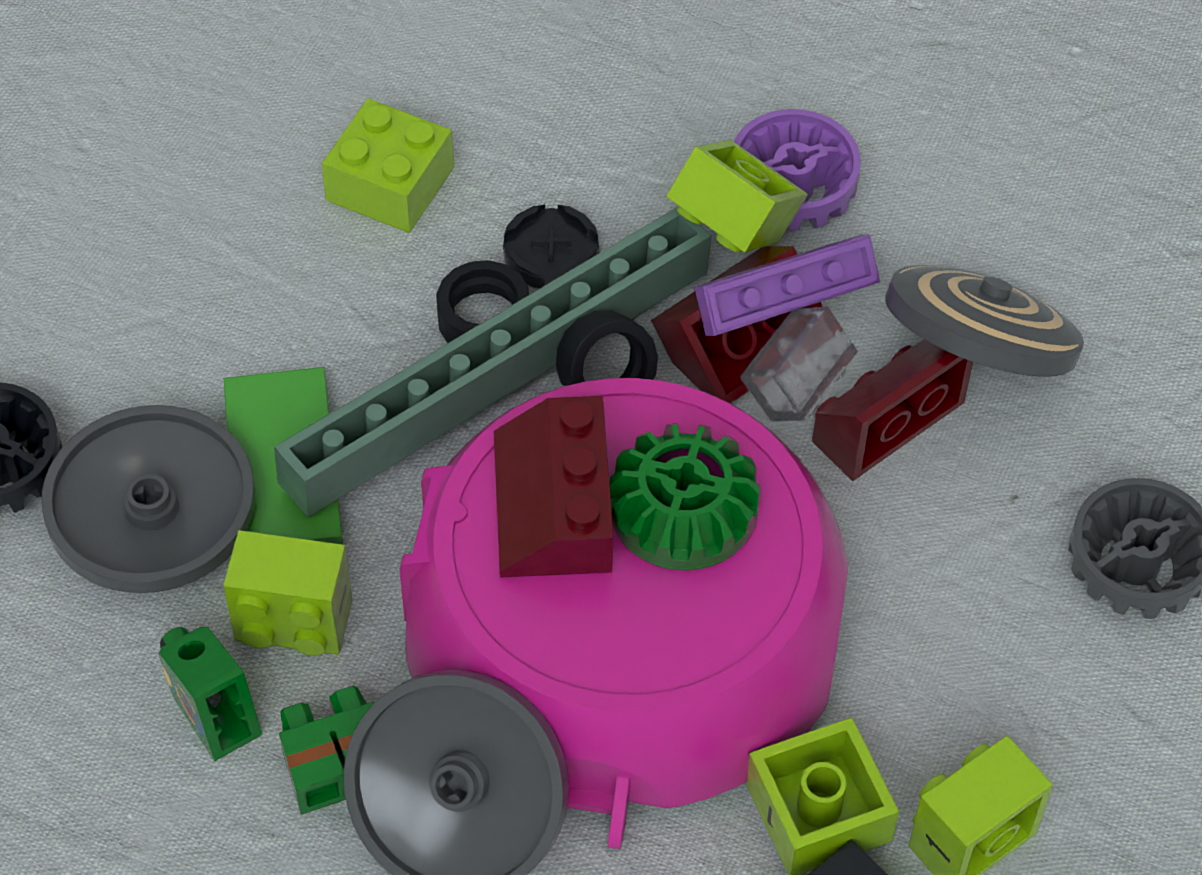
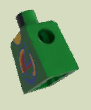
(199, 668)

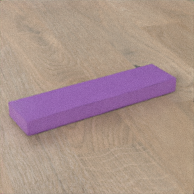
(786, 284)

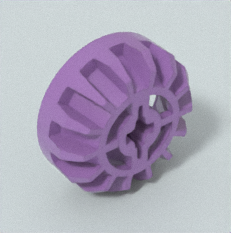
(810, 154)

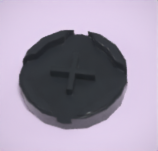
(548, 243)

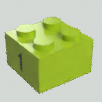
(388, 165)
(735, 196)
(288, 593)
(820, 795)
(979, 810)

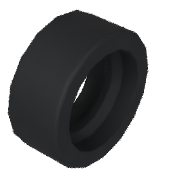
(472, 279)
(588, 330)

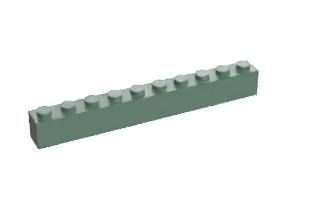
(484, 363)

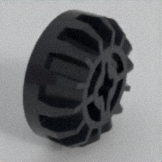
(27, 424)

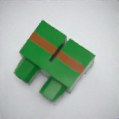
(312, 745)

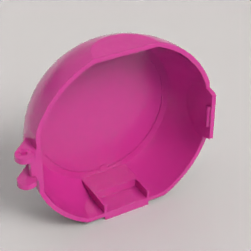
(647, 668)

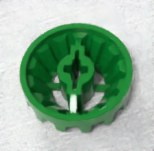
(676, 509)

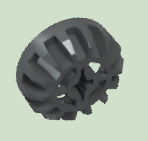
(1148, 526)

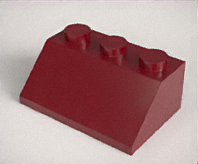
(718, 360)
(890, 407)
(554, 490)

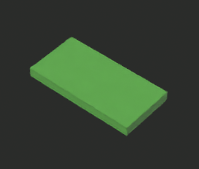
(262, 414)

